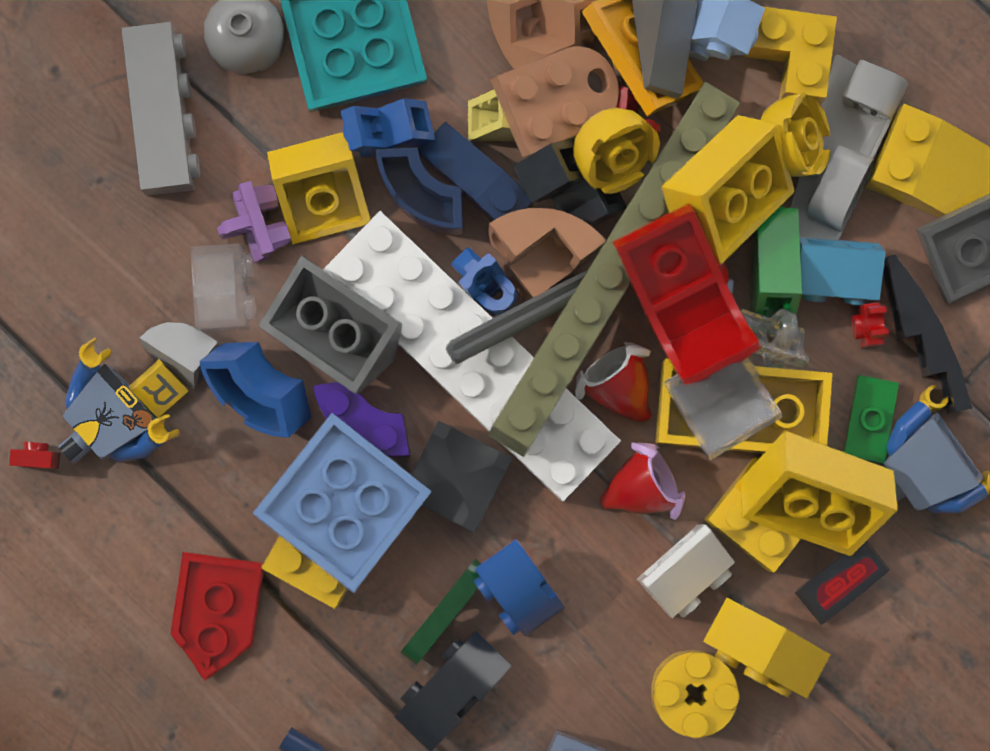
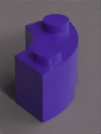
(379, 428)

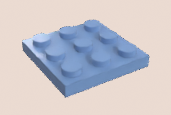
(341, 502)

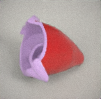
(644, 485)

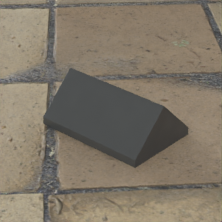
(332, 326)

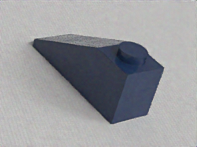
(478, 176)

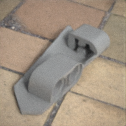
(858, 113)

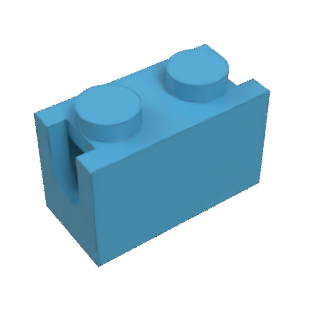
(841, 270)

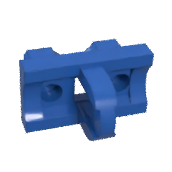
(483, 280)

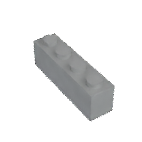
(159, 108)

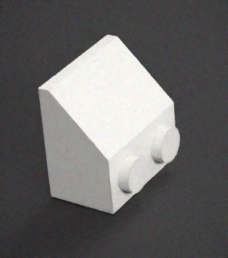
(687, 571)

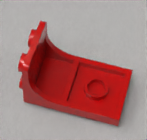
(685, 296)

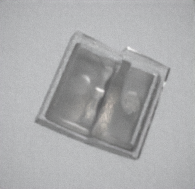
(724, 407)

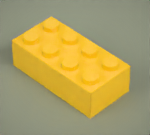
(799, 395)

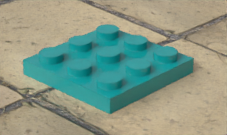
(352, 49)

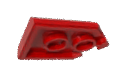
(216, 609)

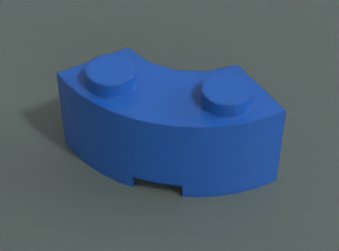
(255, 389)
(518, 588)

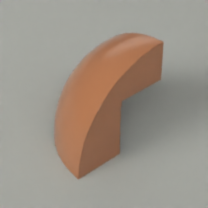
(538, 27)
(542, 247)

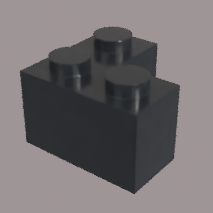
(555, 175)

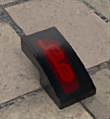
(841, 582)

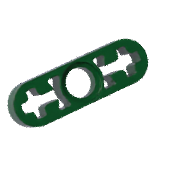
(442, 615)

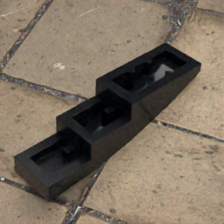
(916, 319)

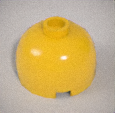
(802, 130)
(615, 149)

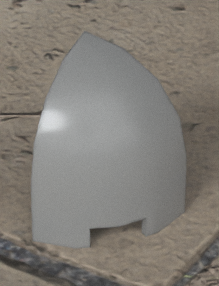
(179, 349)

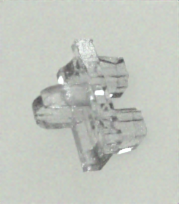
(787, 342)

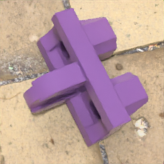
(250, 205)

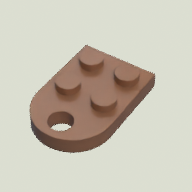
(552, 96)

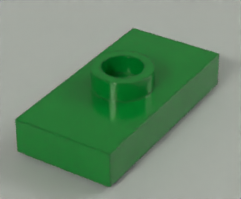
(870, 418)

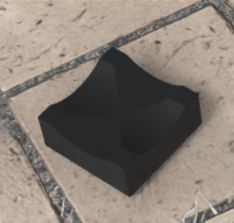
(460, 475)

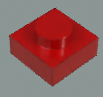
(34, 456)

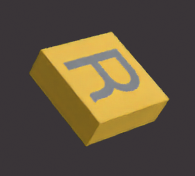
(158, 388)

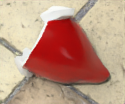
(625, 389)

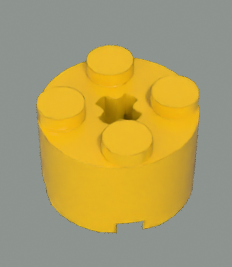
(692, 717)

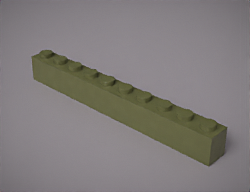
(604, 281)

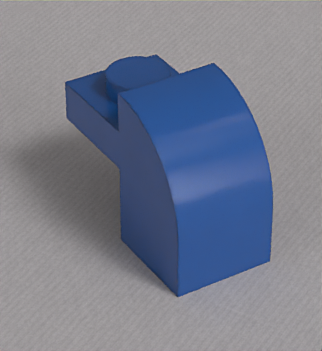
(392, 126)

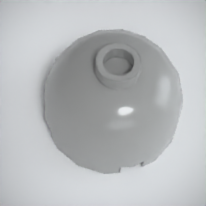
(244, 35)

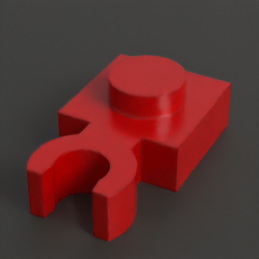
(869, 325)

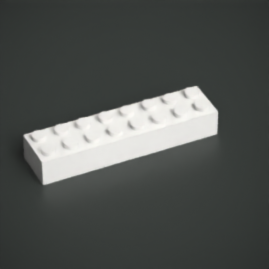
(434, 310)

